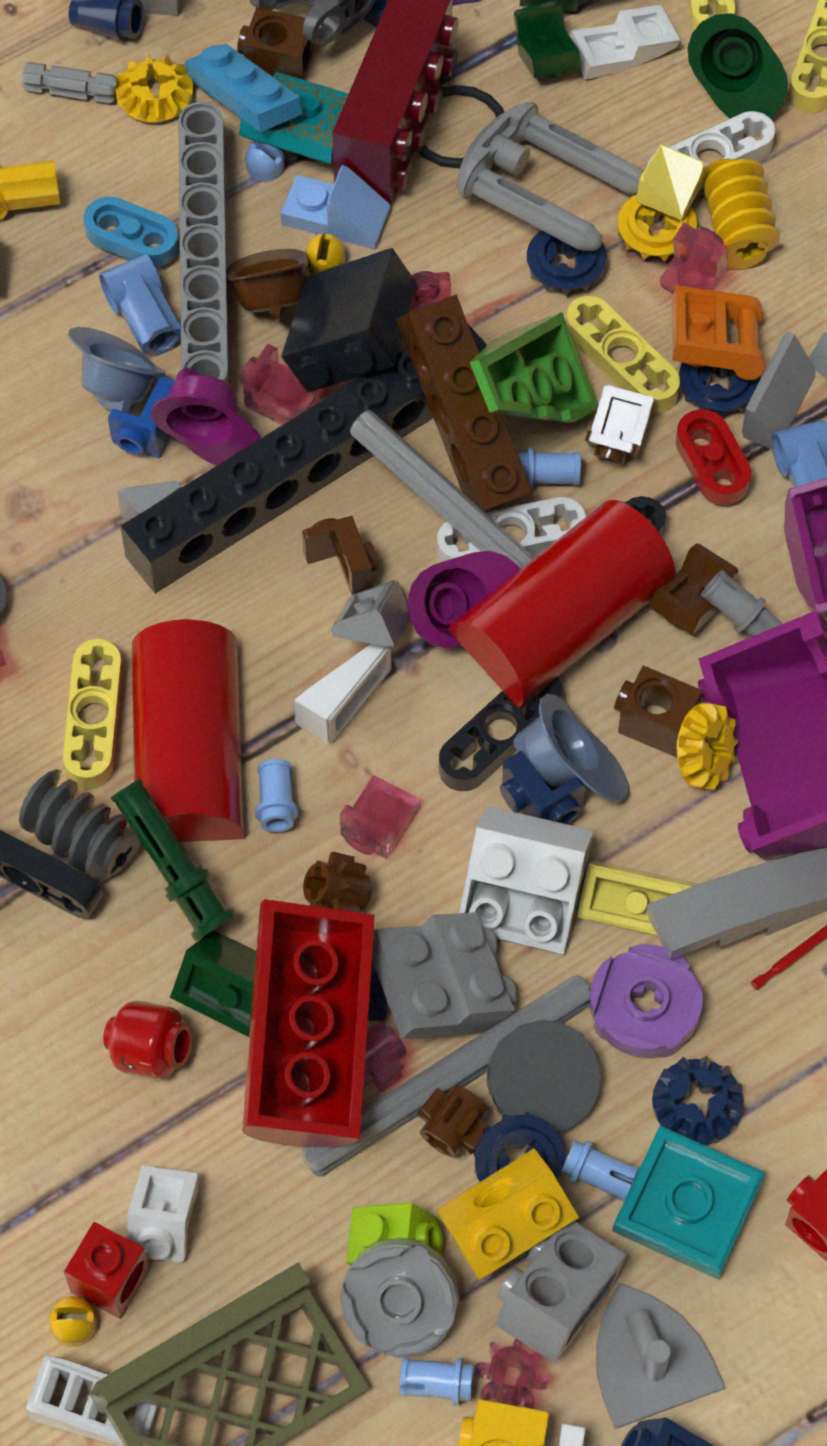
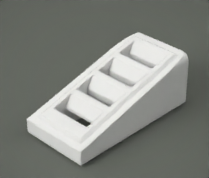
(339, 695)
(63, 1418)

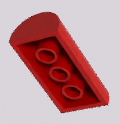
(566, 600)
(189, 727)
(308, 1025)

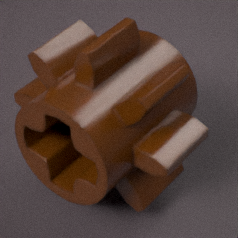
(338, 884)
(453, 1121)

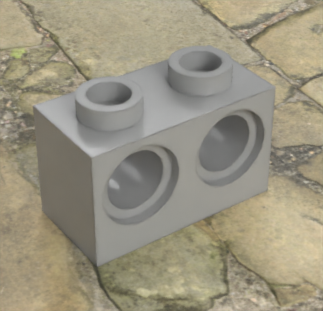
(558, 1289)

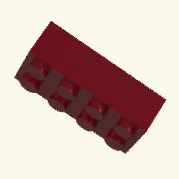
(396, 93)

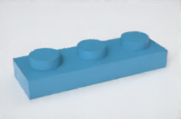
(243, 87)

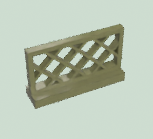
(218, 1335)

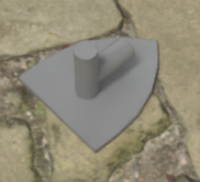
(649, 1358)

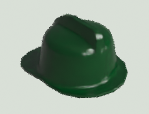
(737, 66)

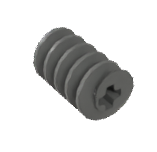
(76, 831)

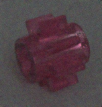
(383, 1057)
(515, 1357)

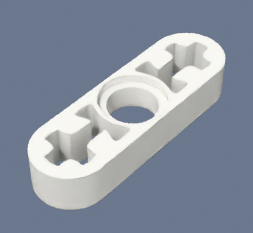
(730, 134)
(524, 517)

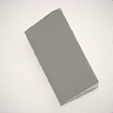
(778, 392)
(374, 616)

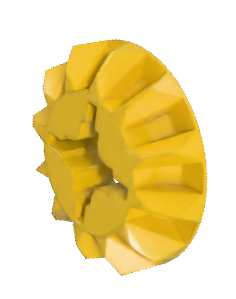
(135, 95)
(634, 225)
(698, 763)

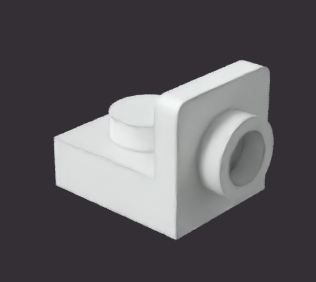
(162, 1212)

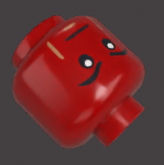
(147, 1040)

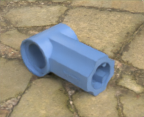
(138, 295)
(801, 452)

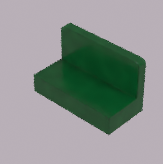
(218, 981)

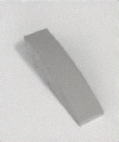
(742, 903)

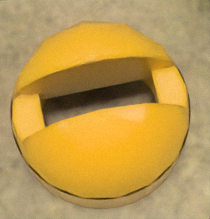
(335, 254)
(73, 1331)

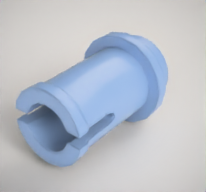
(551, 467)
(276, 806)
(596, 1169)
(437, 1379)

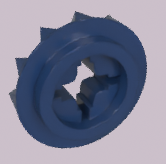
(543, 261)
(696, 388)
(722, 1109)
(518, 1132)

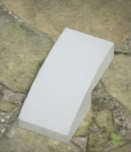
(629, 42)

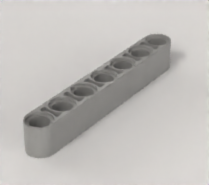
(200, 153)

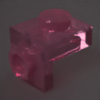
(697, 259)

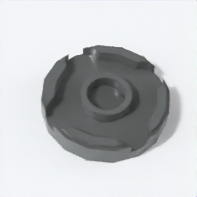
(545, 1072)

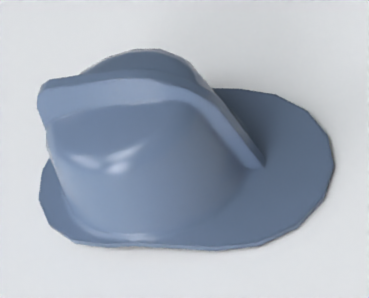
(113, 368)
(566, 749)

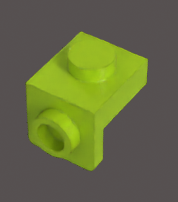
(392, 1221)

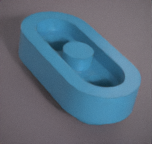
(134, 230)

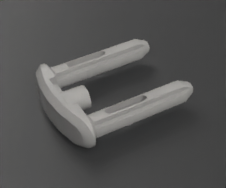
(500, 146)

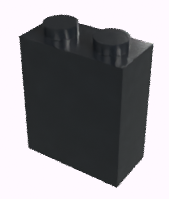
(349, 320)

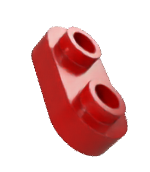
(713, 461)

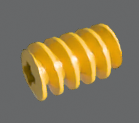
(741, 210)

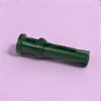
(186, 882)

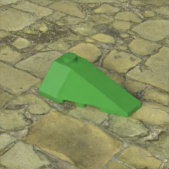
(535, 373)

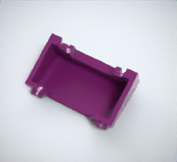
(779, 706)

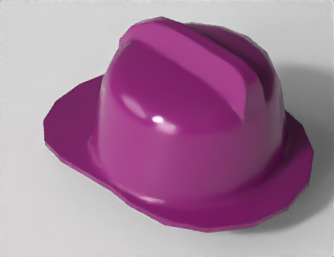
(204, 417)
(451, 589)

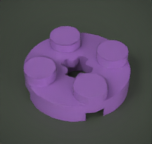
(640, 1032)

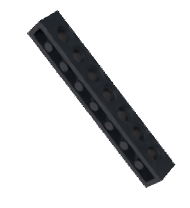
(271, 475)

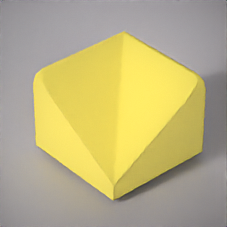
(671, 182)

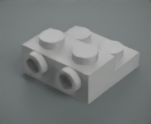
(442, 976)

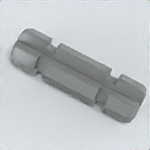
(69, 82)

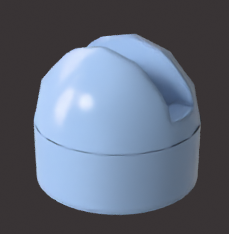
(262, 165)

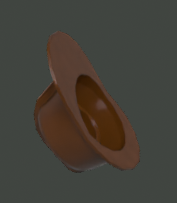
(269, 280)

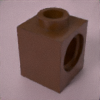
(276, 43)
(655, 689)

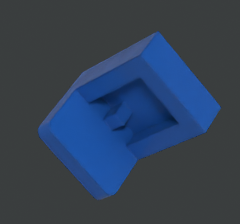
(137, 433)

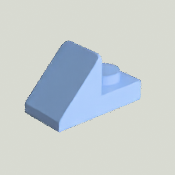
(340, 209)

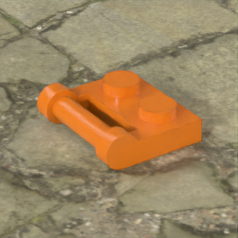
(701, 330)

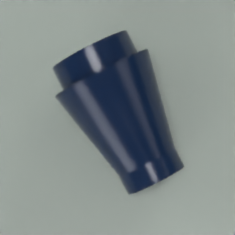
(109, 17)

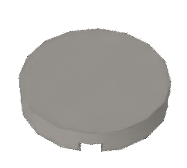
(400, 1297)

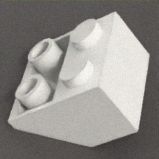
(526, 877)

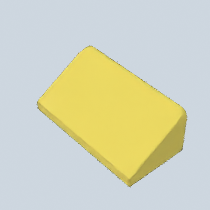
(621, 895)

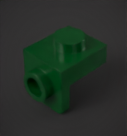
(544, 42)

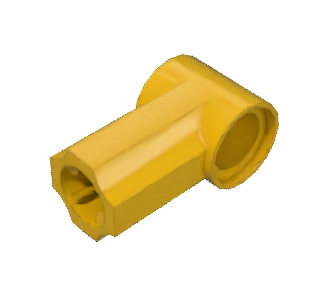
(28, 186)

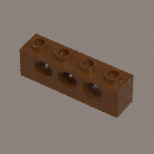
(472, 436)

